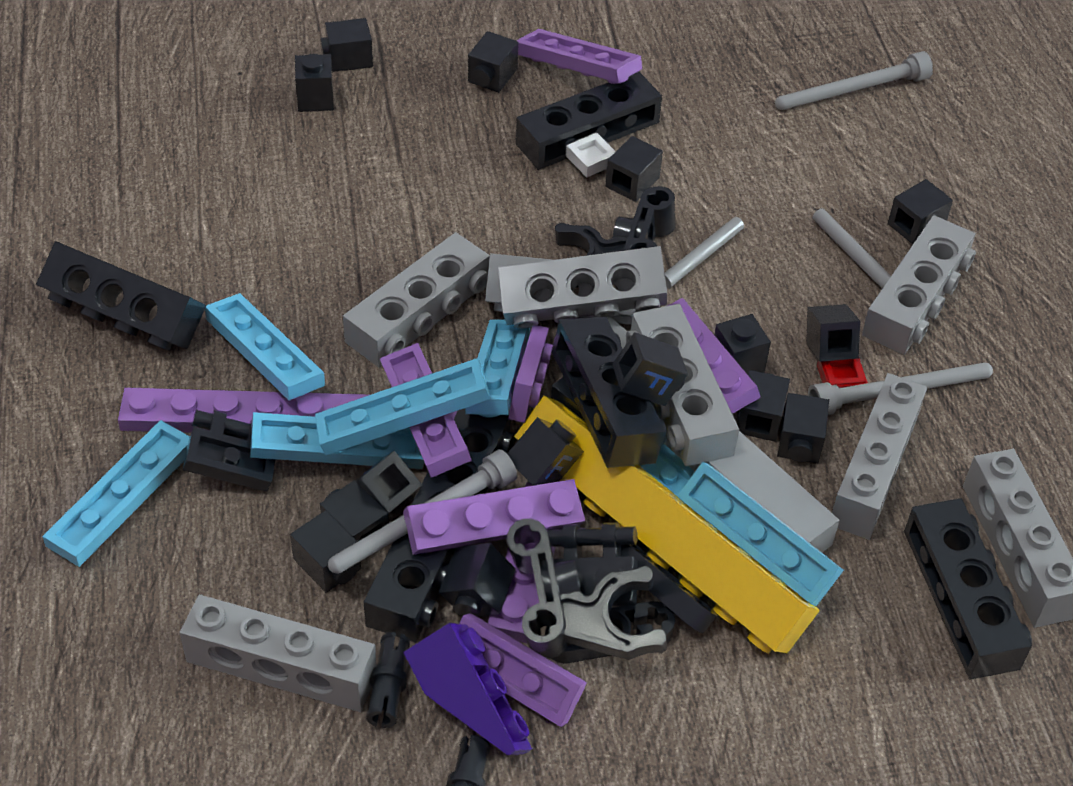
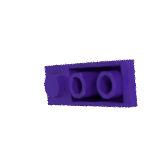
(460, 680)

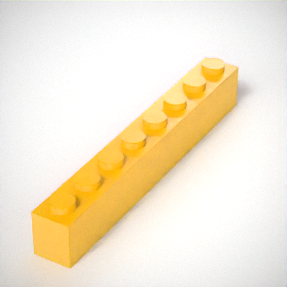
(685, 541)

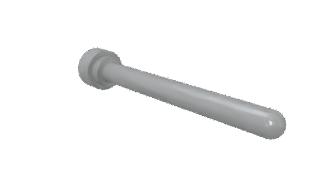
(915, 67)
(871, 390)
(495, 471)

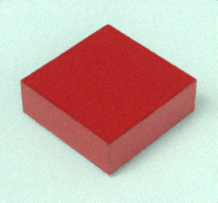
(842, 372)

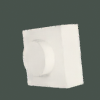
(590, 154)

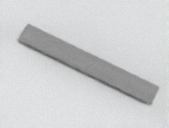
(851, 247)
(703, 251)

